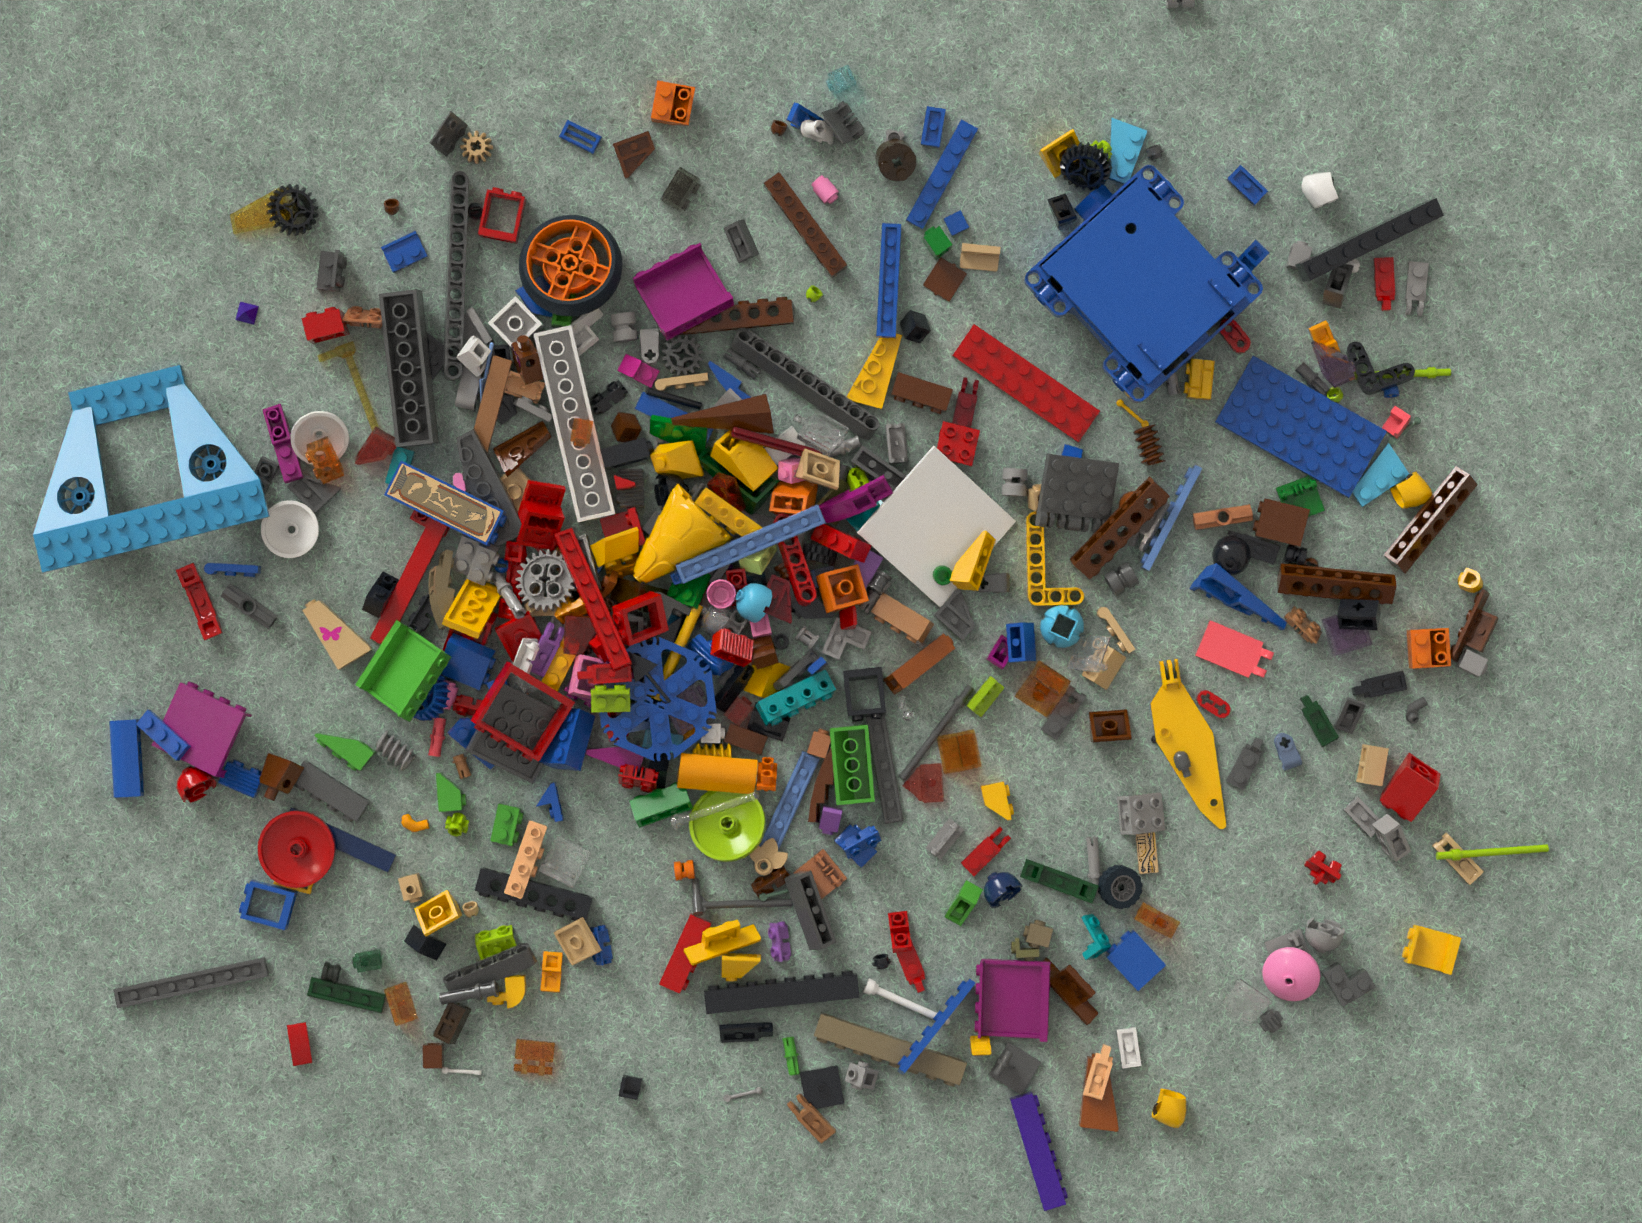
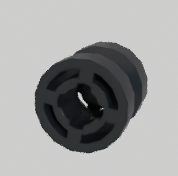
(1295, 555)

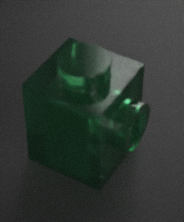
(367, 960)

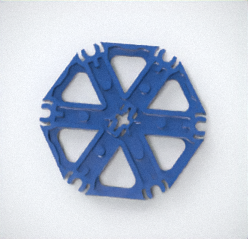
(657, 716)

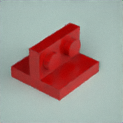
(516, 629)

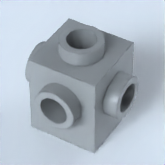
(857, 1075)

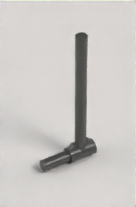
(700, 905)

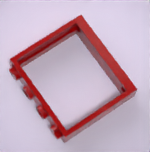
(551, 729)

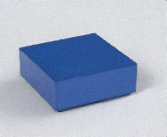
(956, 223)

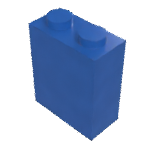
(468, 661)
(1135, 959)

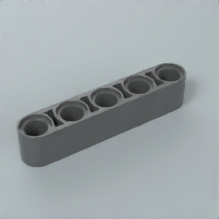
(492, 968)

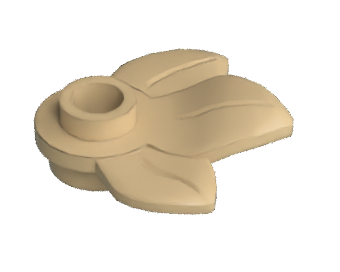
(768, 853)

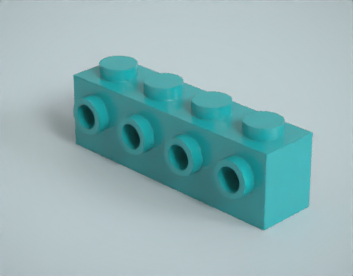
(796, 697)

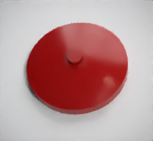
(296, 849)

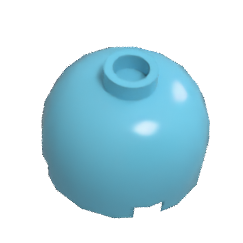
(752, 601)

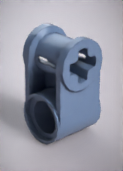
(1289, 754)

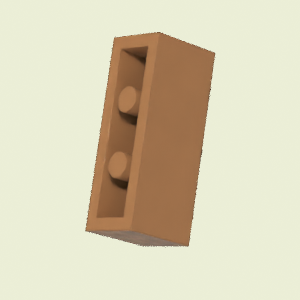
(902, 618)

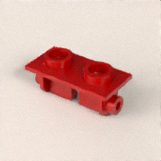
(464, 706)

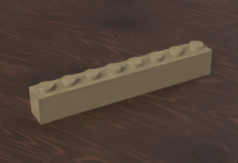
(888, 1048)

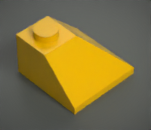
(677, 459)
(738, 964)

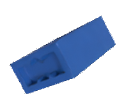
(287, 907)

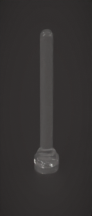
(678, 820)

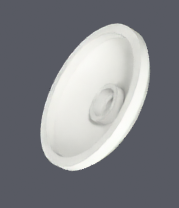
(329, 424)
(276, 529)

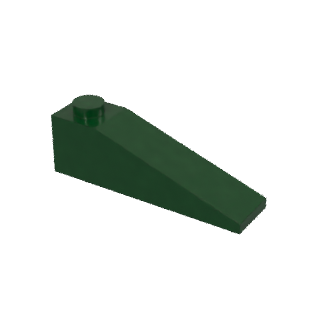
(751, 499)

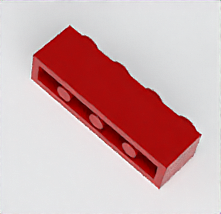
(679, 966)

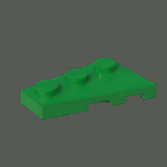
(663, 429)

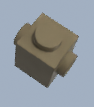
(1037, 934)

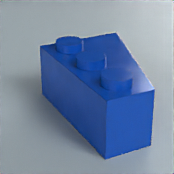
(570, 742)

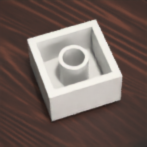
(515, 321)

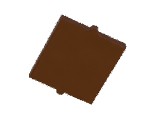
(944, 279)

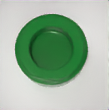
(942, 575)

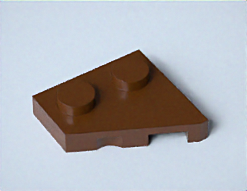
(633, 151)

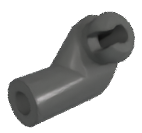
(1413, 708)

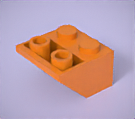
(672, 103)
(793, 497)
(1428, 648)

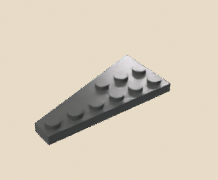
(484, 483)

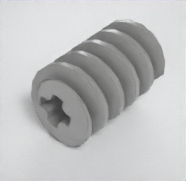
(394, 751)

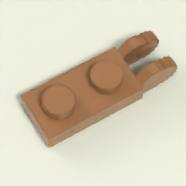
(812, 1119)

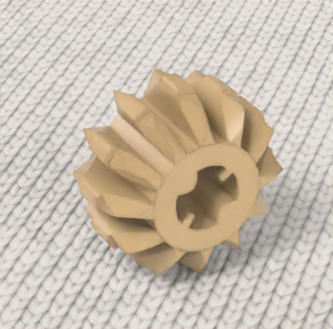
(477, 153)

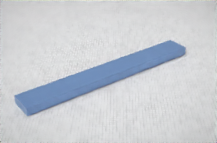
(750, 544)

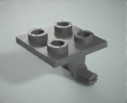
(1014, 1068)

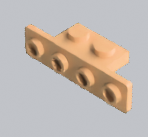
(526, 859)

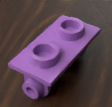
(779, 950)

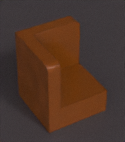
(625, 427)
(433, 1055)

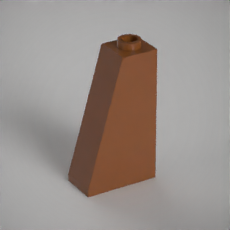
(919, 663)
(1096, 1112)

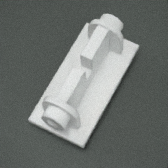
(527, 650)

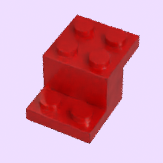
(540, 514)

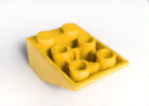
(744, 460)

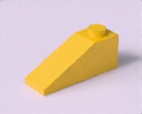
(972, 565)

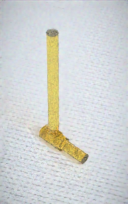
(346, 351)

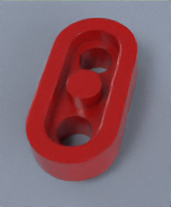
(1237, 334)

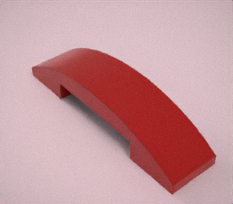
(515, 555)
(200, 601)

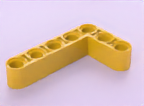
(1040, 568)

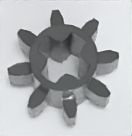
(1271, 1021)

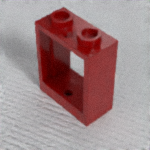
(500, 235)
(656, 613)

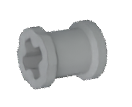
(807, 637)

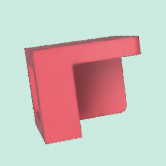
(1396, 422)

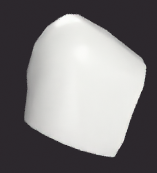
(1319, 189)

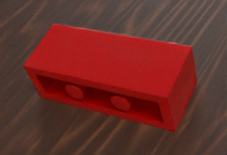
(841, 542)

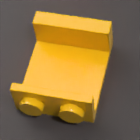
(1431, 949)

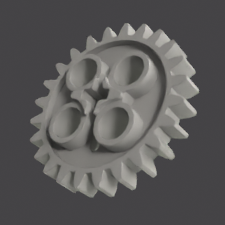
(529, 581)

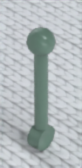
(1416, 421)
(763, 897)

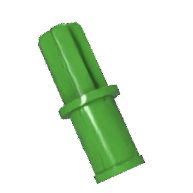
(791, 1055)

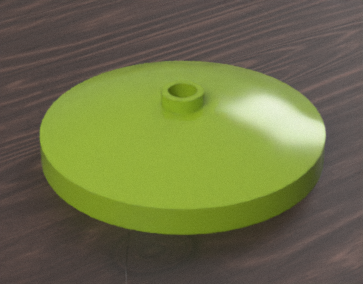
(724, 843)

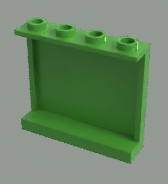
(403, 670)

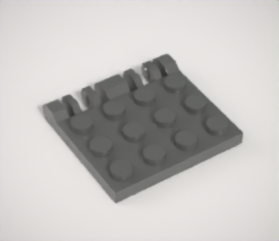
(1077, 490)

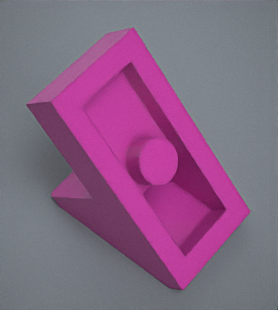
(638, 370)

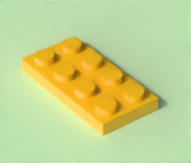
(472, 608)

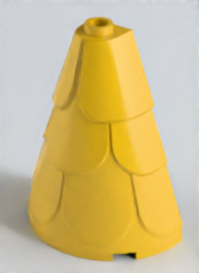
(678, 535)

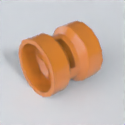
(688, 868)

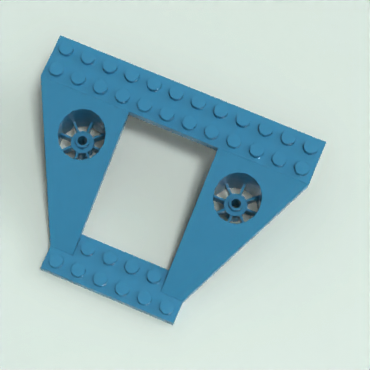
(207, 506)

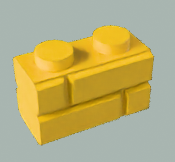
(1199, 379)

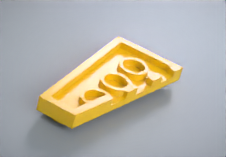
(875, 375)

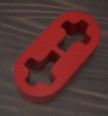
(1216, 700)

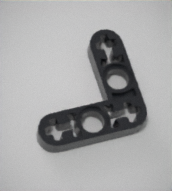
(1371, 376)

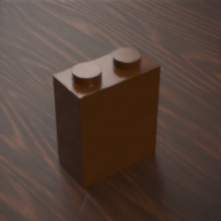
(1281, 522)

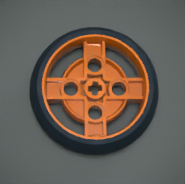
(583, 232)

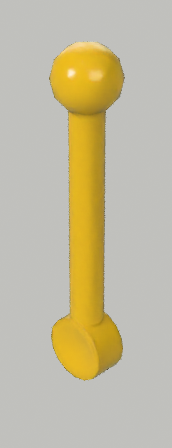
(1120, 403)

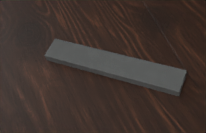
(884, 770)

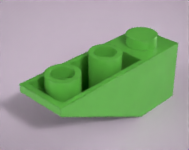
(352, 750)

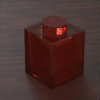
(739, 710)

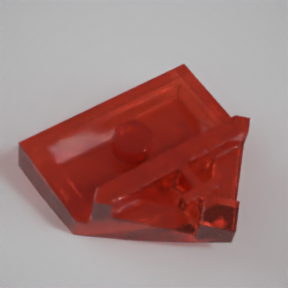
(926, 783)

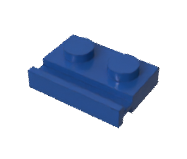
(404, 251)

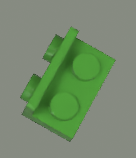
(506, 824)

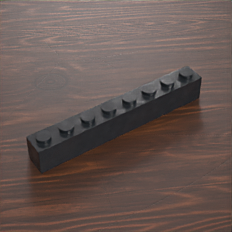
(1369, 240)
(781, 993)

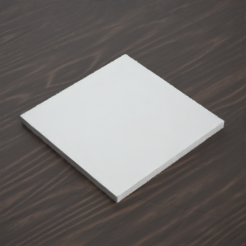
(933, 522)

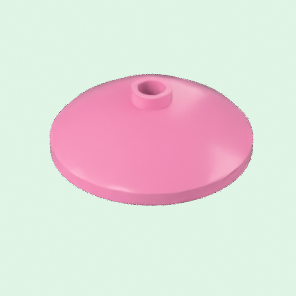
(1295, 965)

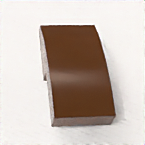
(745, 739)

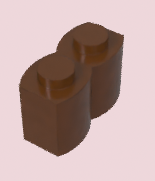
(763, 652)

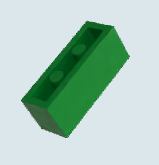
(660, 804)

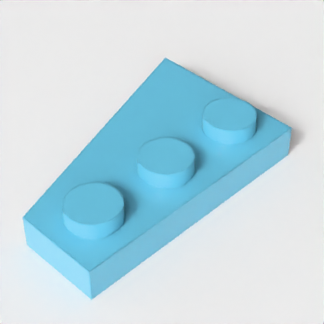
(1126, 146)
(1382, 475)

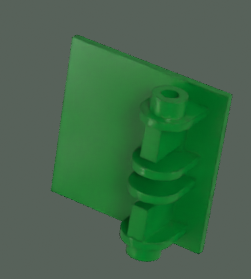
(1302, 494)

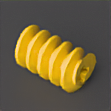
(713, 751)

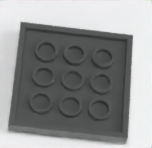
(520, 719)

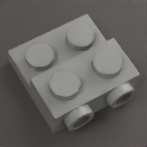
(475, 560)

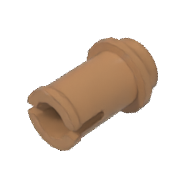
(461, 765)

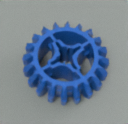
(434, 701)

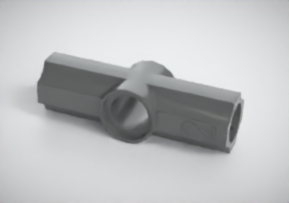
(239, 599)

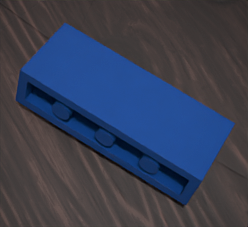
(126, 758)

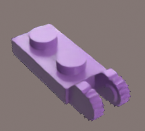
(547, 650)

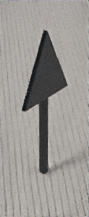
(641, 668)

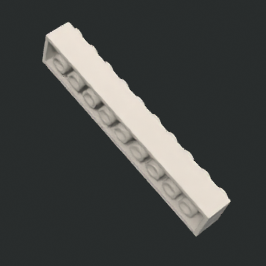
(568, 401)

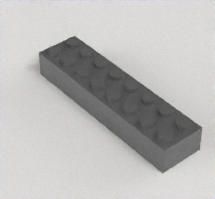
(408, 368)

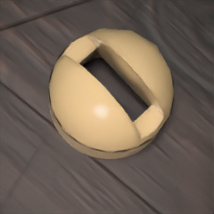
(470, 911)

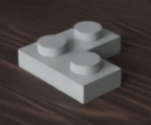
(838, 638)

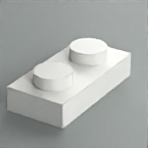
(1128, 1047)

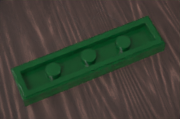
(346, 995)

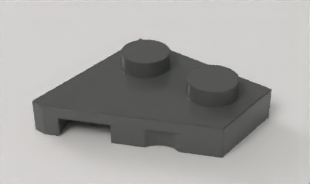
(956, 615)

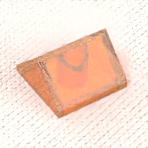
(959, 751)

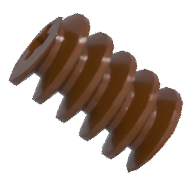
(1149, 445)

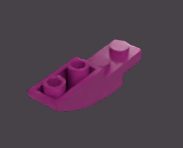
(281, 440)
(855, 502)

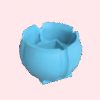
(1048, 622)

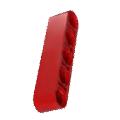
(800, 568)

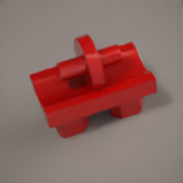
(1321, 871)

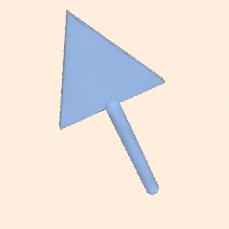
(482, 382)

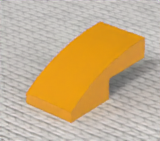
(1322, 334)
(551, 971)

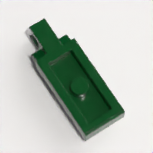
(1318, 721)

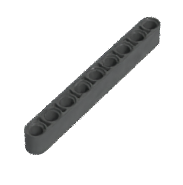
(805, 383)

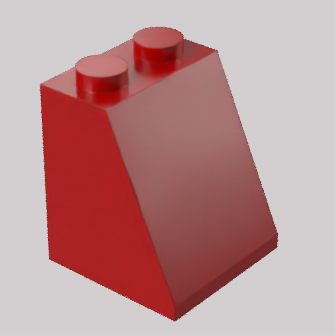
(1410, 788)

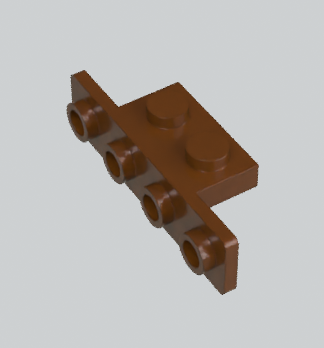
(1476, 629)
(1073, 991)

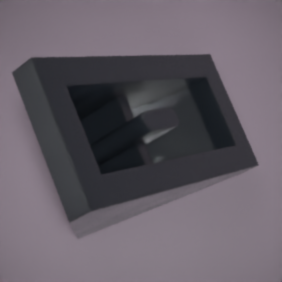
(1062, 210)
(661, 767)
(427, 946)

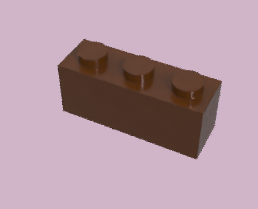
(921, 393)

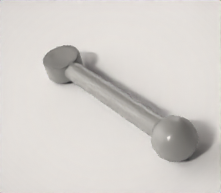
(727, 1097)

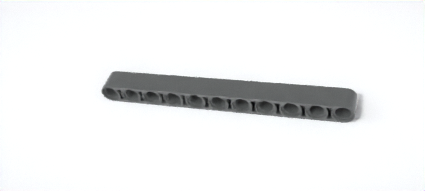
(453, 266)

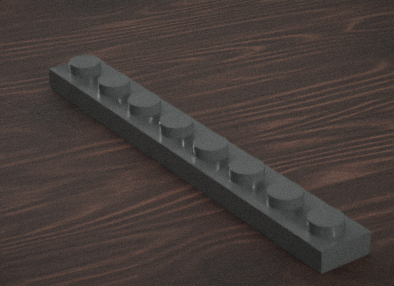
(191, 982)

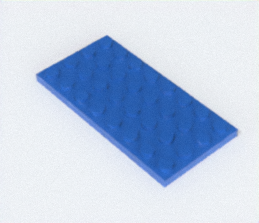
(1300, 426)

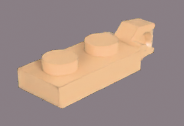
(1099, 1073)

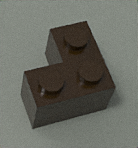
(627, 589)

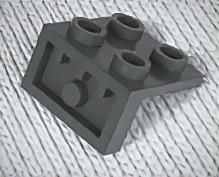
(330, 271)

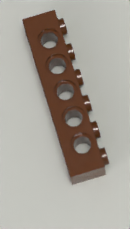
(805, 225)
(784, 317)
(1119, 518)
(1430, 519)
(1335, 583)

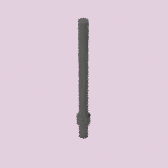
(959, 702)

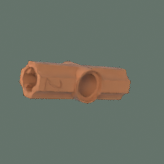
(1234, 515)

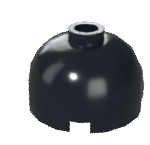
(665, 485)
(1232, 554)

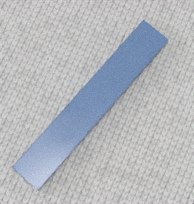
(791, 798)

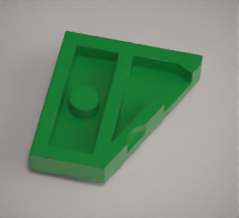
(690, 592)

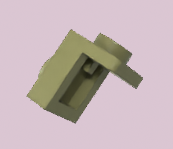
(1027, 954)

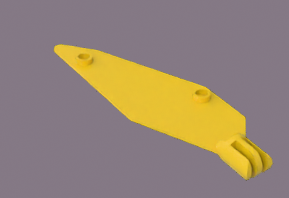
(1183, 728)

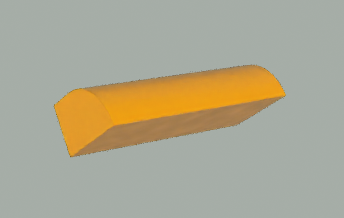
(717, 773)

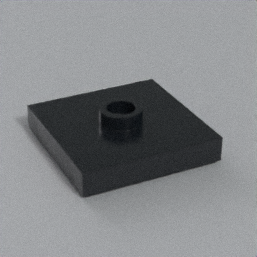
(822, 1087)

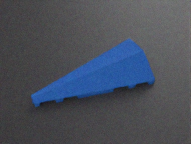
(1227, 589)

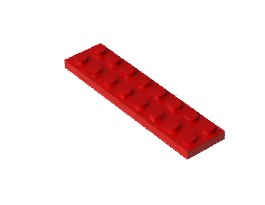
(1026, 383)

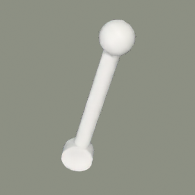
(445, 1070)

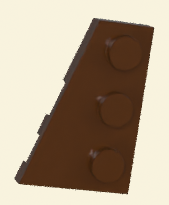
(520, 447)

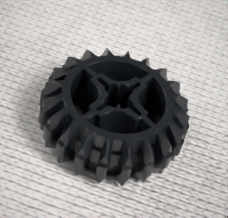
(1089, 161)
(288, 224)

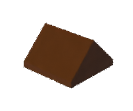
(1109, 726)

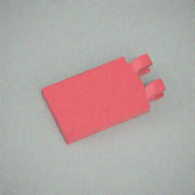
(1232, 650)

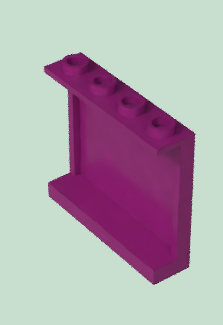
(682, 291)
(206, 725)
(1013, 998)

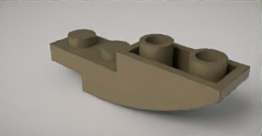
(439, 594)

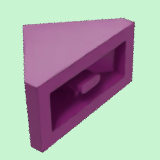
(999, 653)

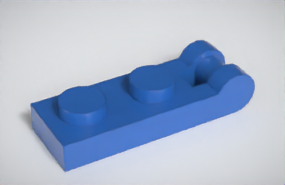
(231, 569)

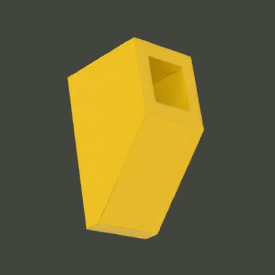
(996, 799)

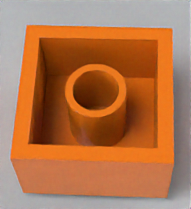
(842, 588)

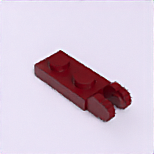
(965, 405)

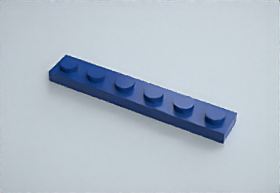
(942, 174)
(888, 280)
(929, 1032)

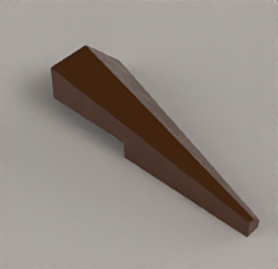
(748, 414)

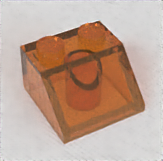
(1042, 688)

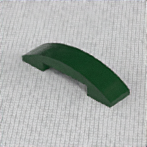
(1059, 881)

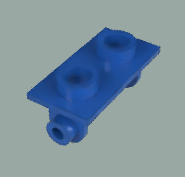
(868, 838)
(602, 936)

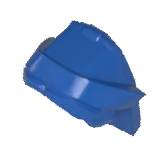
(703, 647)

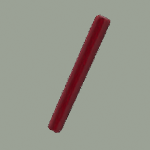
(770, 442)

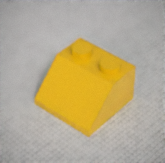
(616, 547)
(437, 912)

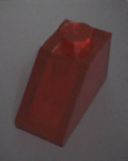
(376, 447)
(728, 489)

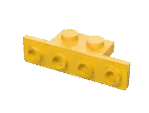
(727, 514)
(722, 940)

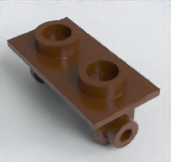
(763, 883)

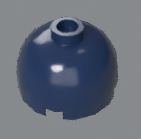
(1001, 887)

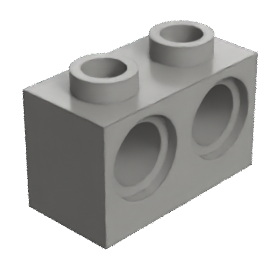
(1391, 837)

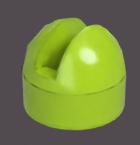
(813, 293)
(1337, 391)

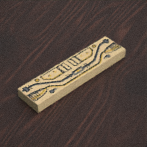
(1147, 853)

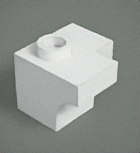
(474, 355)

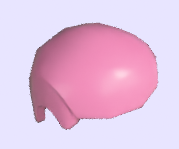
(721, 594)

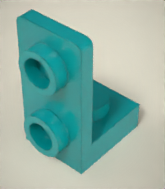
(1101, 940)

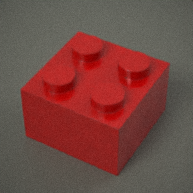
(325, 325)

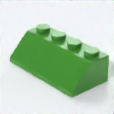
(852, 764)

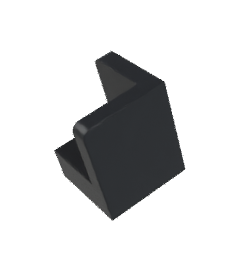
(915, 326)
(630, 1087)

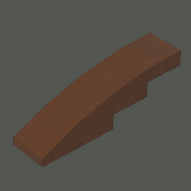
(821, 788)

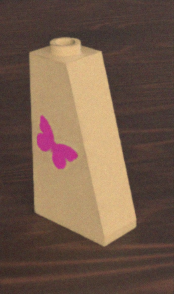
(336, 636)

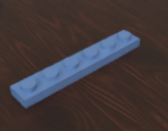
(1166, 524)

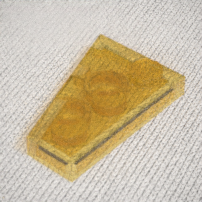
(254, 215)

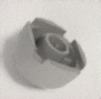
(1326, 937)

